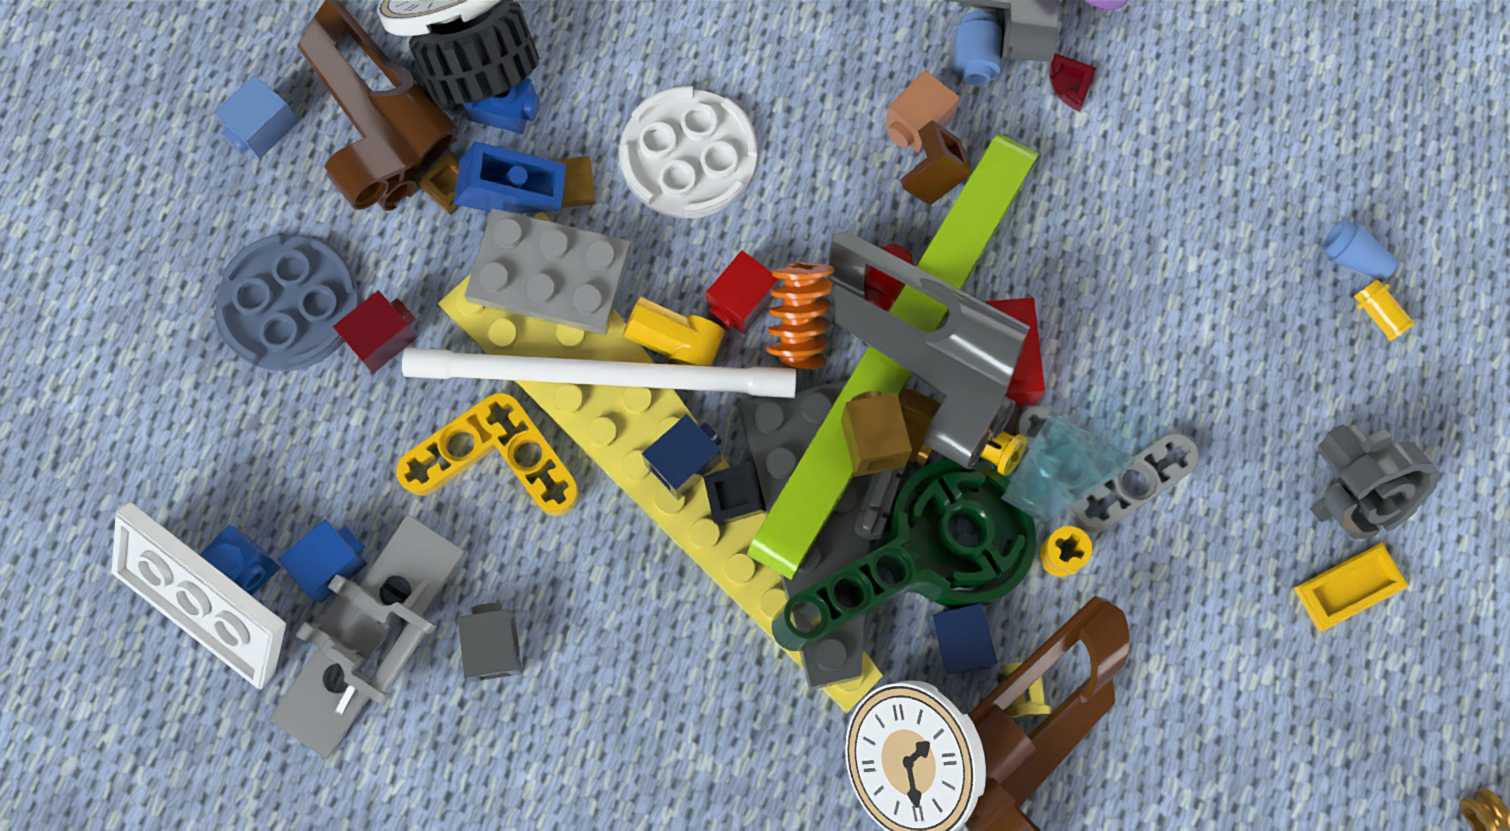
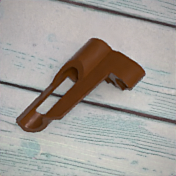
(398, 126)
(1023, 762)

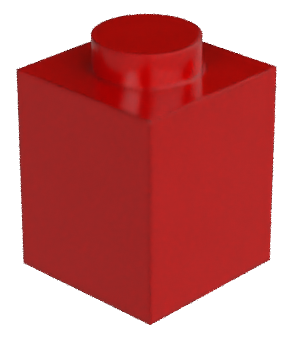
(740, 293)

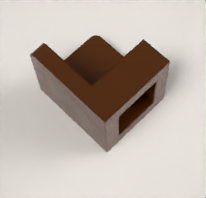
(943, 167)

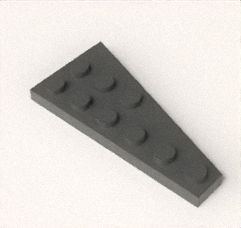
(777, 438)

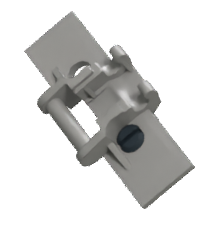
(354, 627)

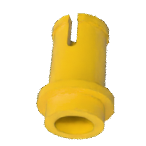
(1384, 309)

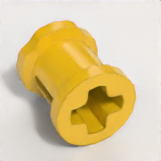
(1010, 453)
(1080, 550)

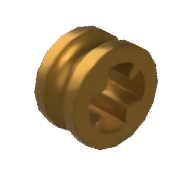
(1485, 812)

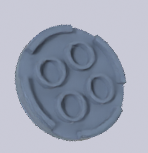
(283, 301)

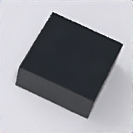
(734, 493)

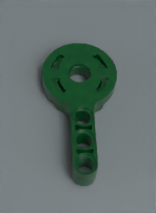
(926, 555)

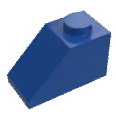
(508, 181)

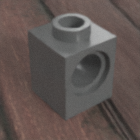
(489, 643)

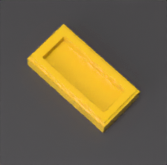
(1351, 587)

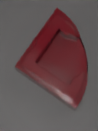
(1070, 80)

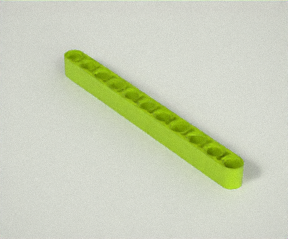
(951, 257)

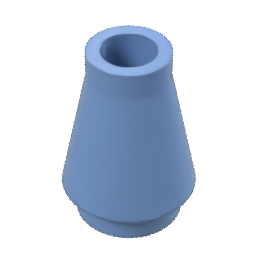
(1359, 250)

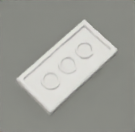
(196, 596)

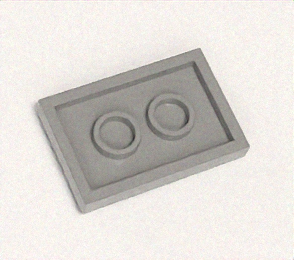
(548, 271)

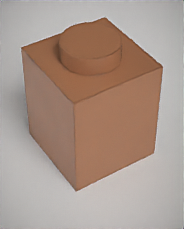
(916, 106)

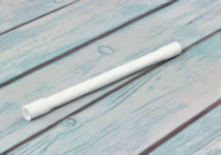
(447, 364)

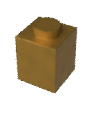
(875, 433)

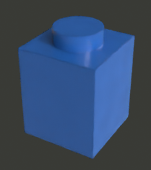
(322, 556)

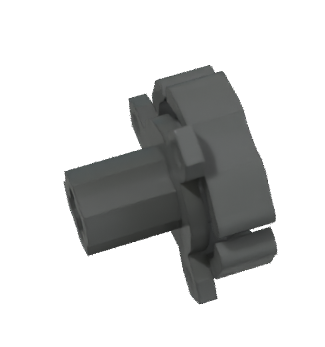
(1375, 476)

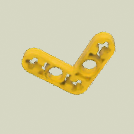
(486, 440)

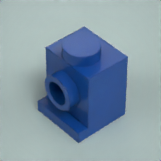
(507, 112)
(240, 559)

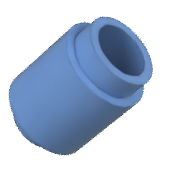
(978, 48)

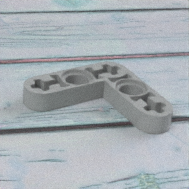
(1154, 452)

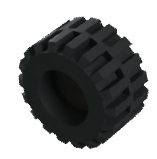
(477, 56)

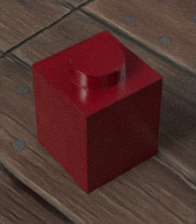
(377, 330)

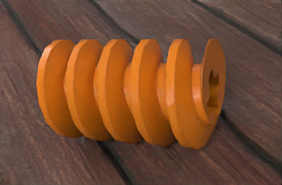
(801, 314)

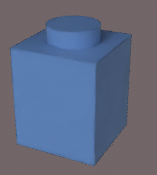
(255, 118)

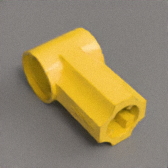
(681, 338)

